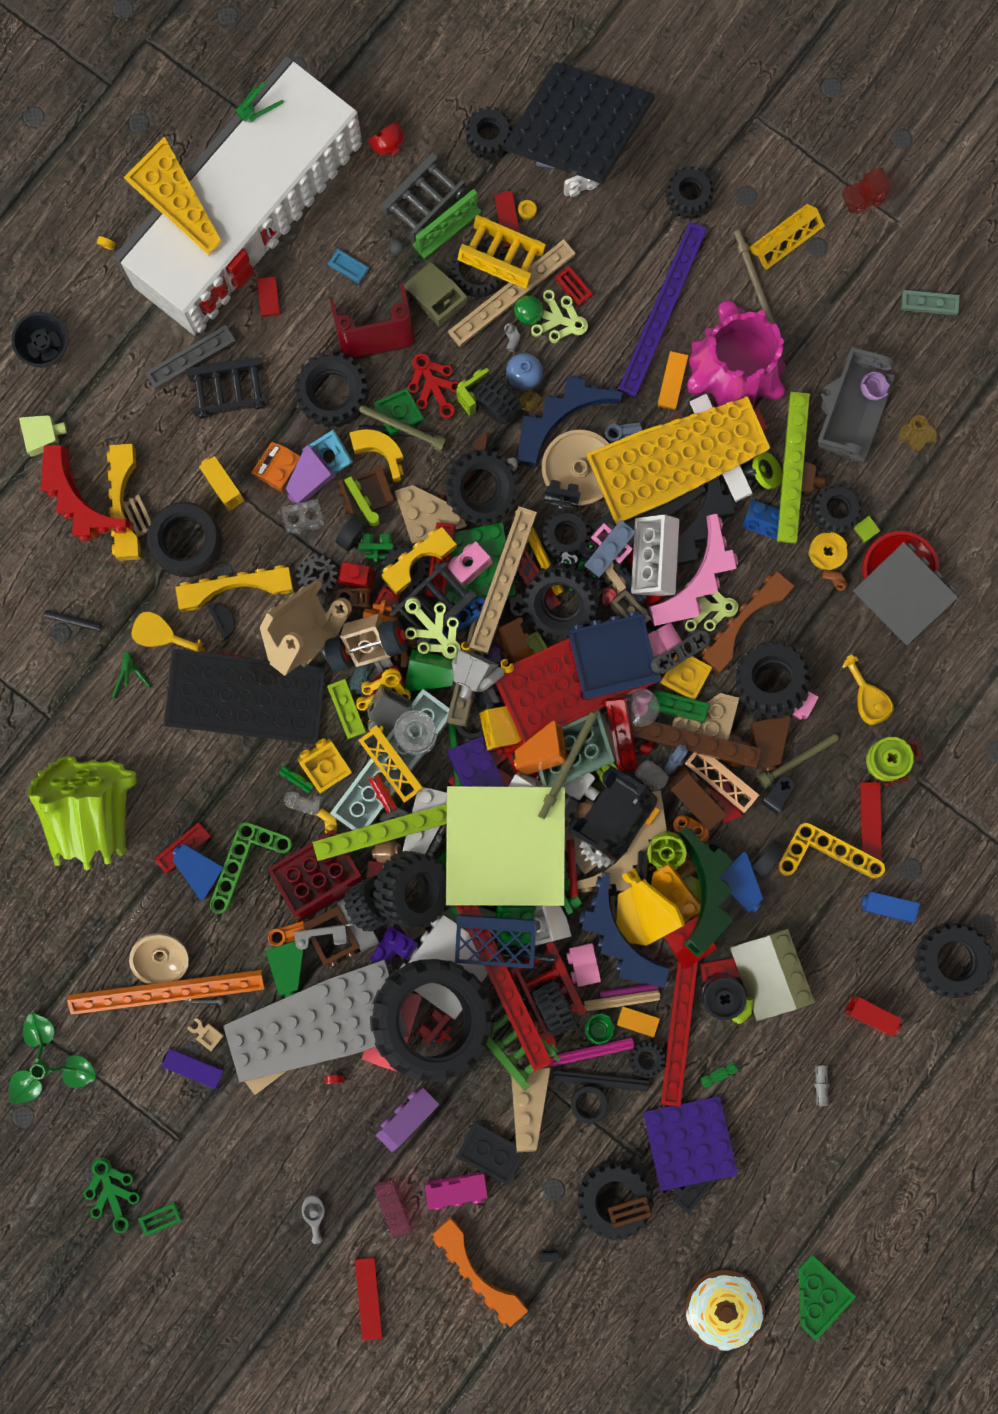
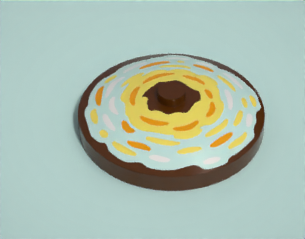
(724, 1310)

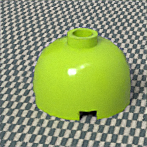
(667, 848)

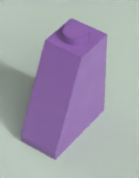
(308, 476)

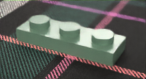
(930, 302)

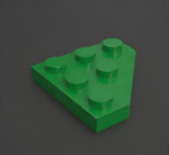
(820, 1297)

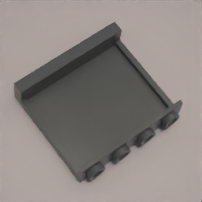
(906, 593)

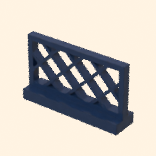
(491, 924)

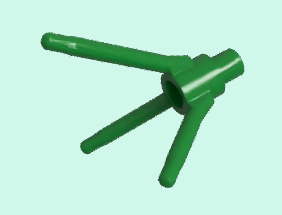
(128, 667)

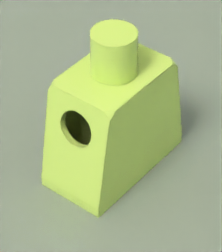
(40, 432)

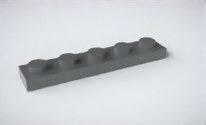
(190, 357)

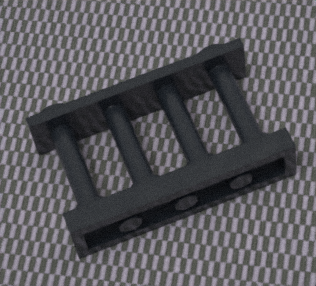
(234, 369)
(451, 608)

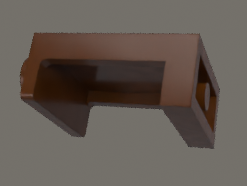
(373, 486)

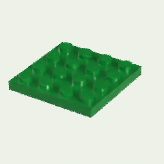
(492, 541)

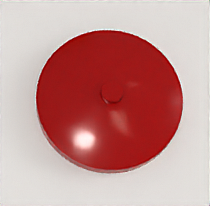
(888, 543)

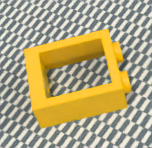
(221, 483)

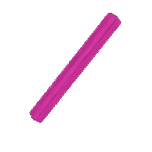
(592, 1051)

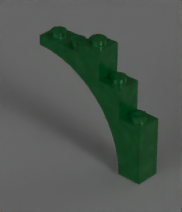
(709, 866)

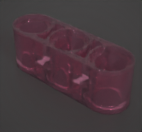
(392, 1208)

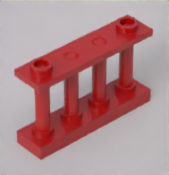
(558, 971)

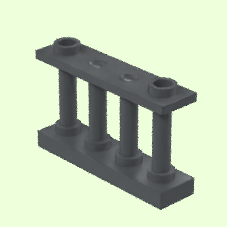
(417, 178)

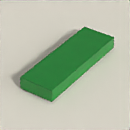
(682, 706)

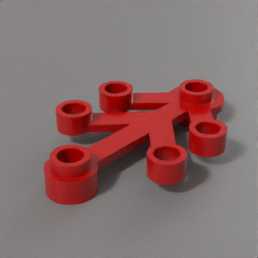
(432, 384)

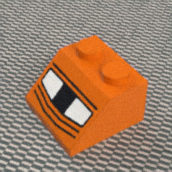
(276, 466)

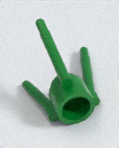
(245, 109)

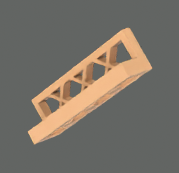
(727, 776)

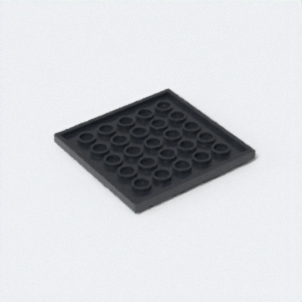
(579, 122)

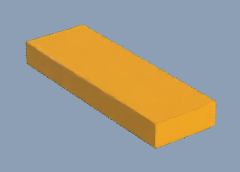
(672, 380)

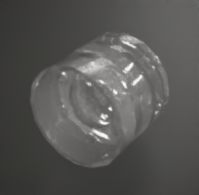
(413, 722)

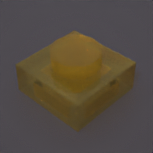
(529, 401)

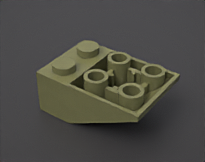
(436, 294)

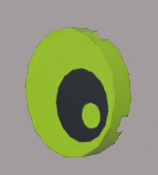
(767, 470)

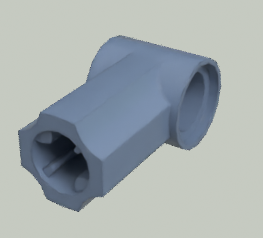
(622, 431)

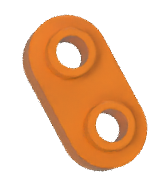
(693, 825)

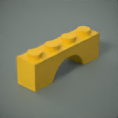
(437, 544)

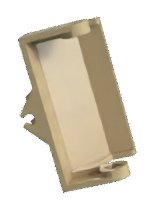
(300, 627)

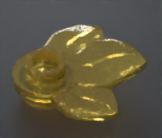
(917, 436)

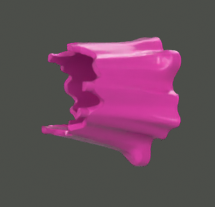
(738, 358)

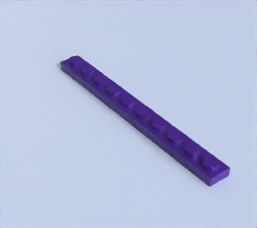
(662, 309)

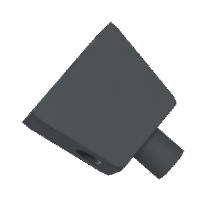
(387, 708)

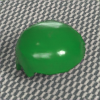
(528, 310)
(599, 1028)

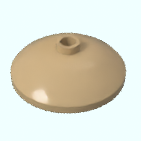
(156, 967)

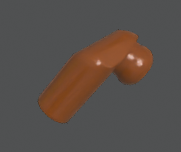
(836, 578)

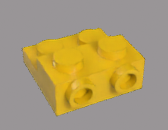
(324, 765)

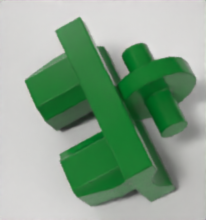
(368, 546)
(570, 903)

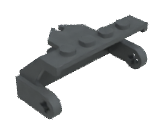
(850, 415)

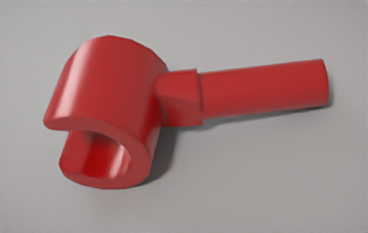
(646, 748)

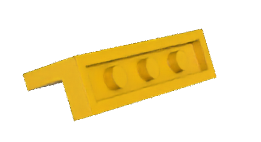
(783, 231)
(396, 759)

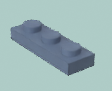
(609, 548)

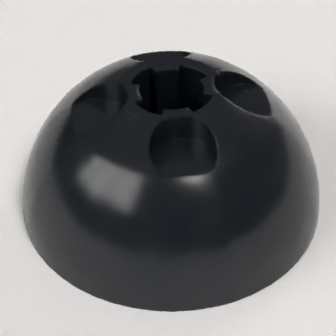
(34, 333)

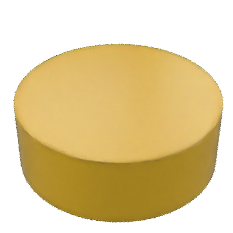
(527, 209)
(106, 243)

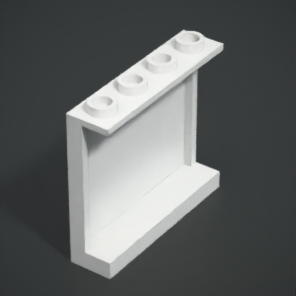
(441, 945)

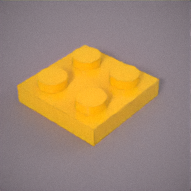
(687, 677)

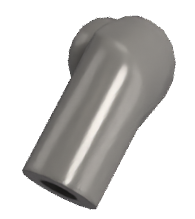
(513, 335)

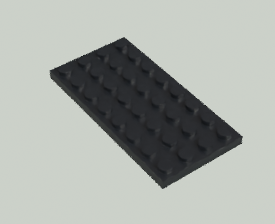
(243, 697)

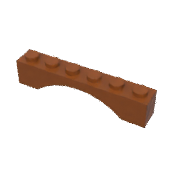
(772, 593)

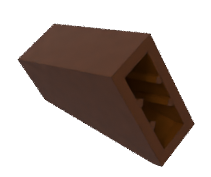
(770, 738)

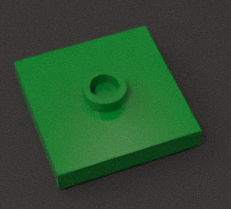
(401, 408)

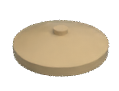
(567, 463)

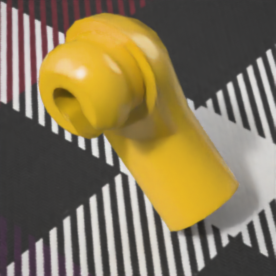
(330, 820)

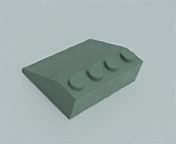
(594, 753)

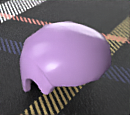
(874, 386)

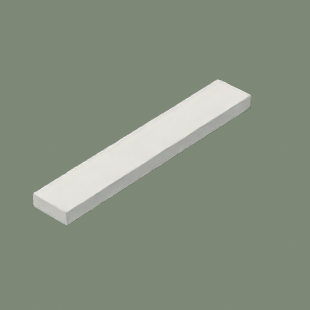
(734, 478)

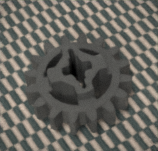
(323, 572)

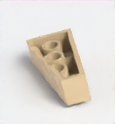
(529, 1109)

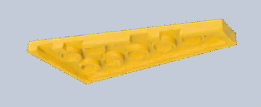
(166, 187)

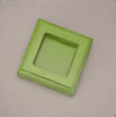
(866, 529)

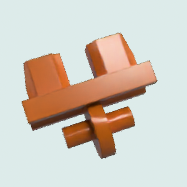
(385, 616)

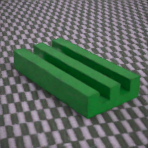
(176, 1212)

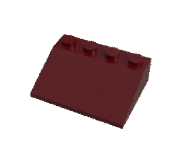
(313, 884)

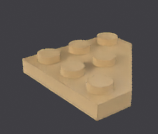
(422, 512)
(719, 718)

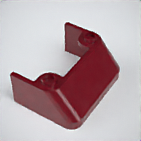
(376, 337)

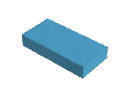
(348, 266)

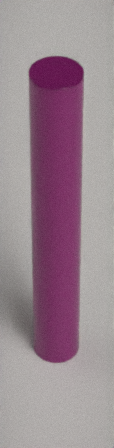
(627, 990)

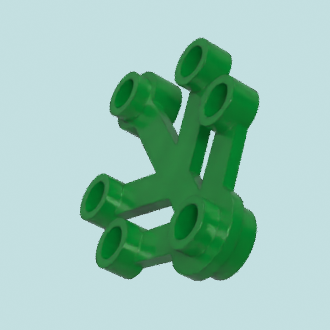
(110, 1192)

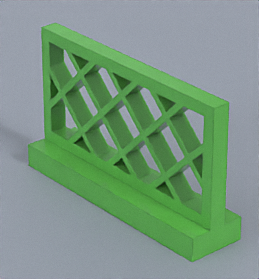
(447, 225)

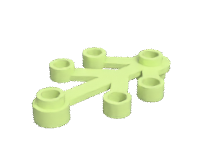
(556, 318)
(707, 607)
(434, 630)

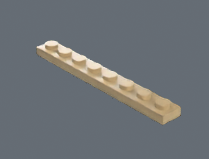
(510, 294)
(503, 580)

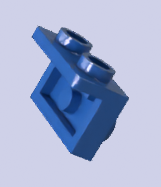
(762, 519)

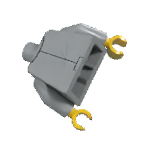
(476, 672)

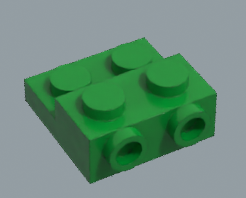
(518, 912)

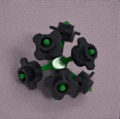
(587, 551)

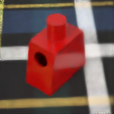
(355, 576)

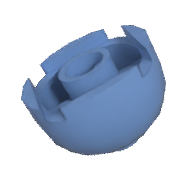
(524, 372)

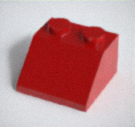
(676, 943)

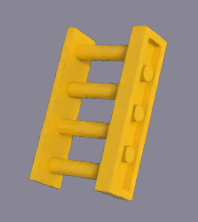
(494, 266)

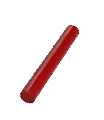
(572, 868)

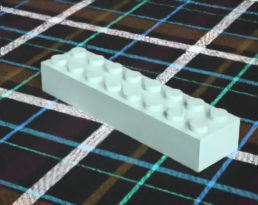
(359, 804)

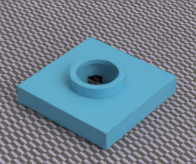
(332, 442)

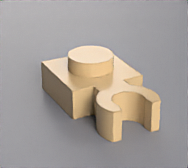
(208, 1035)

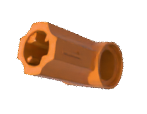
(287, 933)

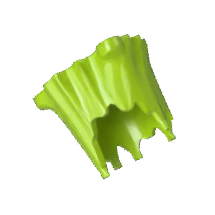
(82, 808)

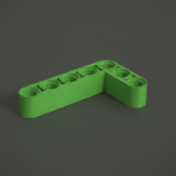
(241, 861)

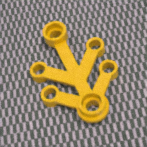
(386, 681)

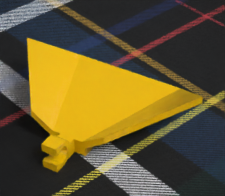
(644, 912)

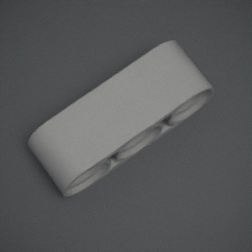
(363, 938)

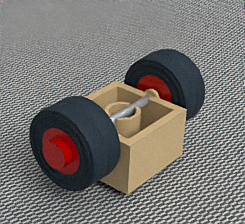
(365, 642)

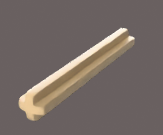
(623, 1000)

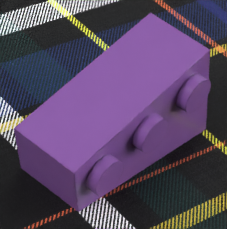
(407, 1119)

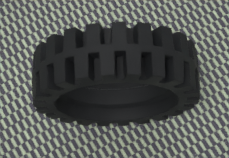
(473, 289)

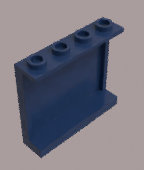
(612, 655)

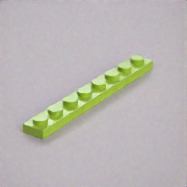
(793, 467)
(380, 832)

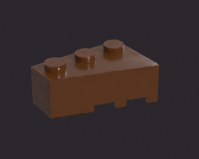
(512, 641)
(696, 797)

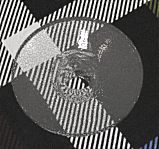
(648, 700)

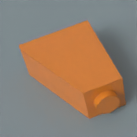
(542, 750)

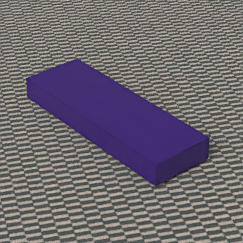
(192, 1068)

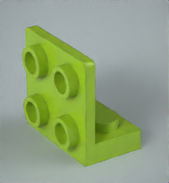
(465, 388)

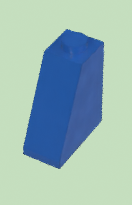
(196, 868)
(743, 883)
(890, 907)

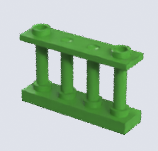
(510, 1061)

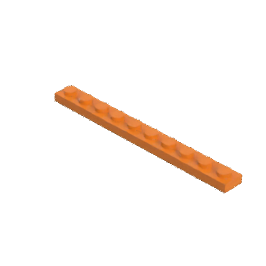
(165, 992)

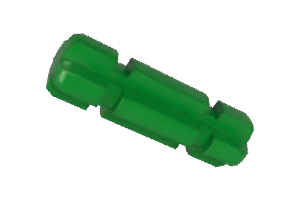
(296, 779)
(719, 1075)

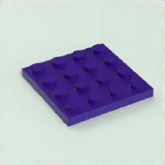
(690, 1143)

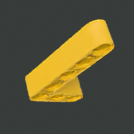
(829, 850)

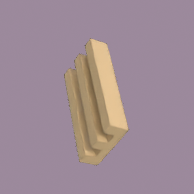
(132, 501)

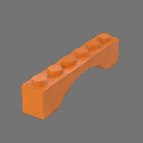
(506, 1303)

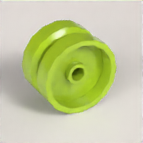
(899, 753)

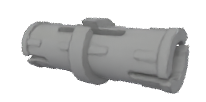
(822, 1085)

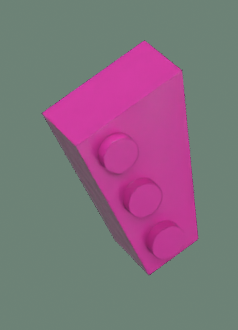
(455, 1190)

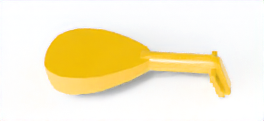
(153, 631)
(872, 702)

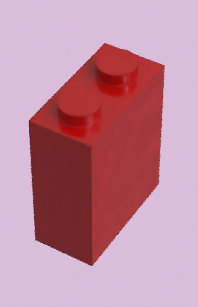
(873, 1016)

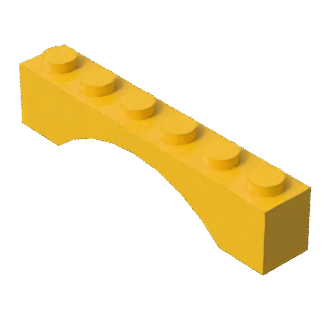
(122, 463)
(196, 595)

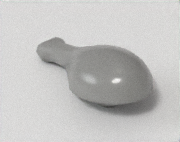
(313, 1214)

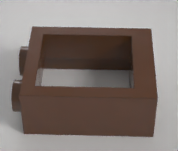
(349, 952)

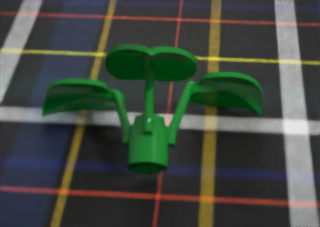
(25, 1084)

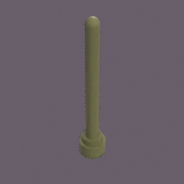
(435, 441)
(767, 778)

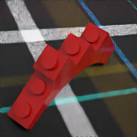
(59, 483)

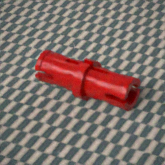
(383, 793)

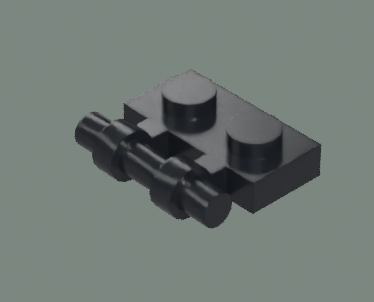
(690, 1195)

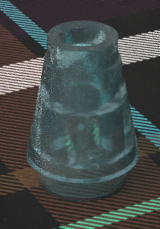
(357, 679)

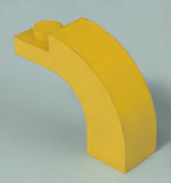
(378, 442)

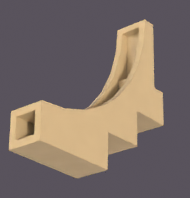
(630, 857)

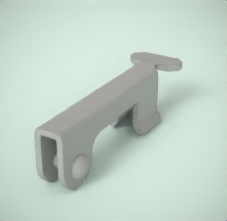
(339, 935)

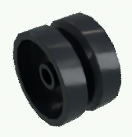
(725, 985)

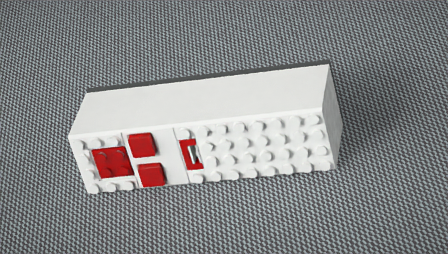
(252, 189)

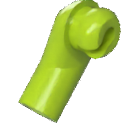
(746, 1013)

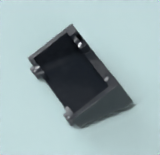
(615, 815)

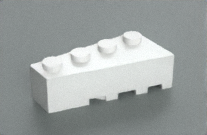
(424, 800)

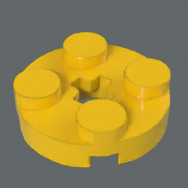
(828, 540)

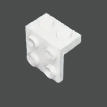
(576, 184)

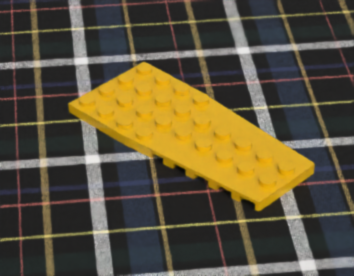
(675, 457)

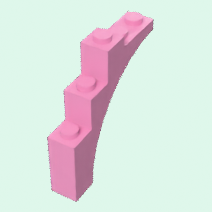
(703, 583)

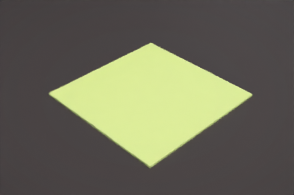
(502, 848)

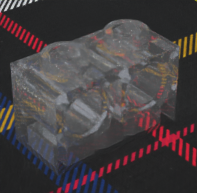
(302, 510)

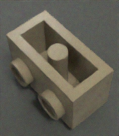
(627, 603)

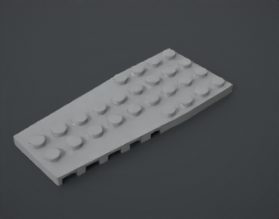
(309, 1026)

